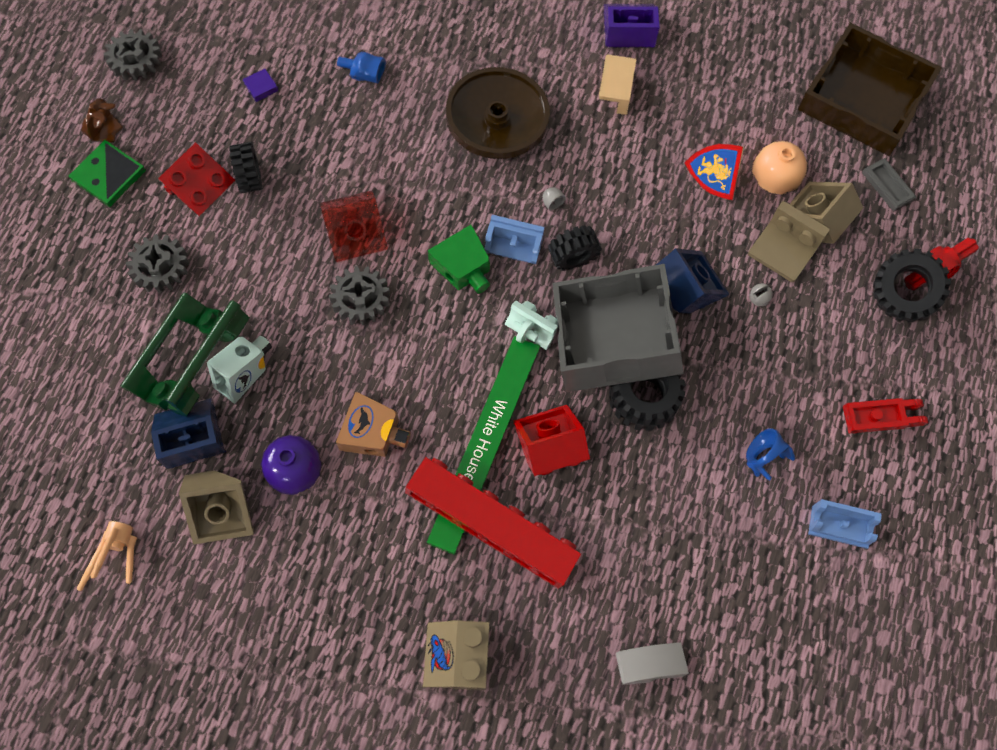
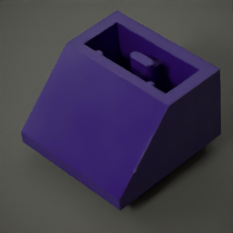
(631, 25)

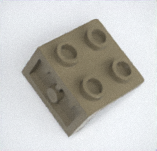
(788, 241)

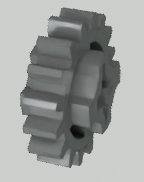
(130, 54)
(162, 265)
(347, 293)

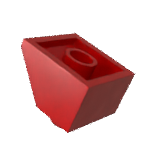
(552, 440)

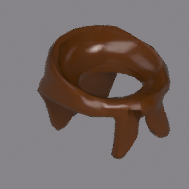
(105, 123)

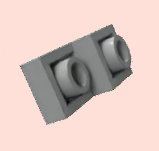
(651, 663)

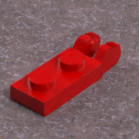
(882, 415)

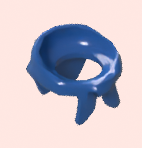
(764, 440)

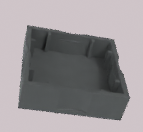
(616, 328)

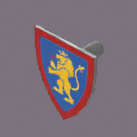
(717, 168)

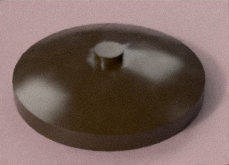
(497, 112)

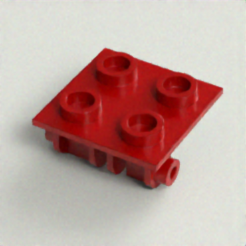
(196, 179)

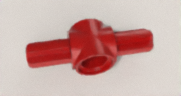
(951, 259)

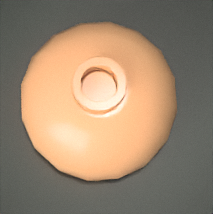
(780, 167)

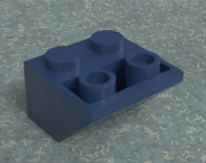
(188, 438)

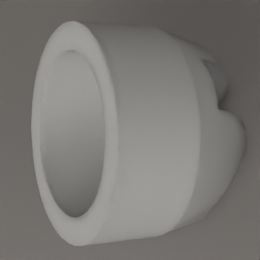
(553, 195)
(763, 298)

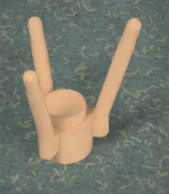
(114, 538)

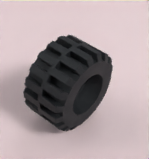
(915, 262)
(647, 413)

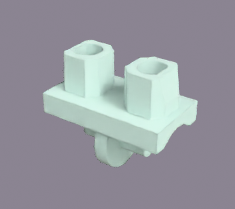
(531, 325)

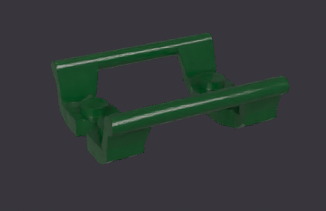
(180, 395)

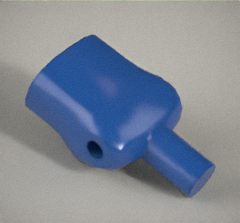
(364, 66)

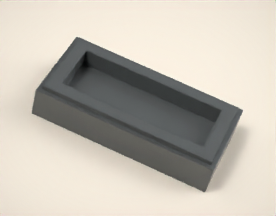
(889, 184)

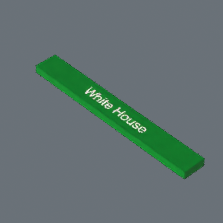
(489, 433)

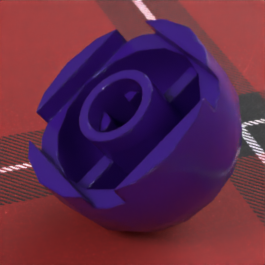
(291, 464)

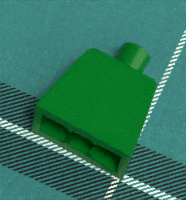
(462, 260)

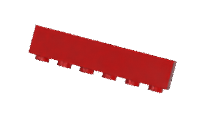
(492, 522)

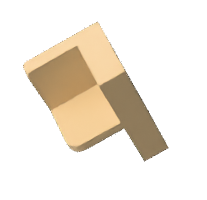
(617, 81)

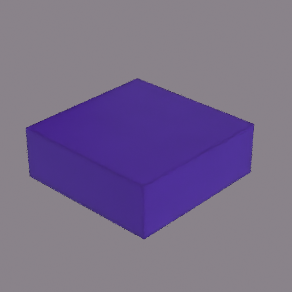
(260, 85)

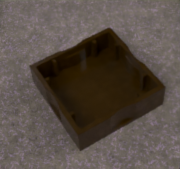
(869, 89)

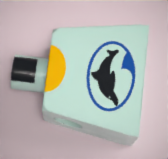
(238, 366)

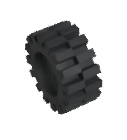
(245, 167)
(574, 248)

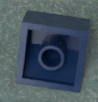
(691, 280)

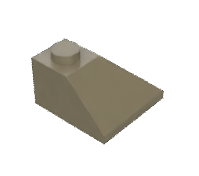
(215, 507)

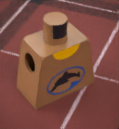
(370, 428)

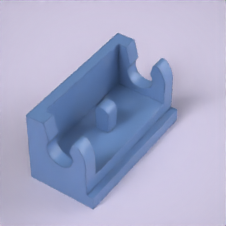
(514, 239)
(843, 523)

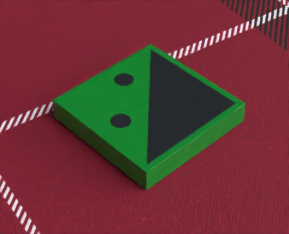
(107, 173)

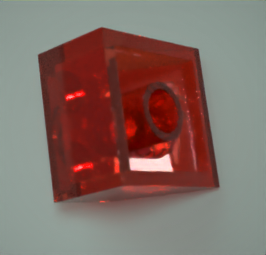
(354, 226)

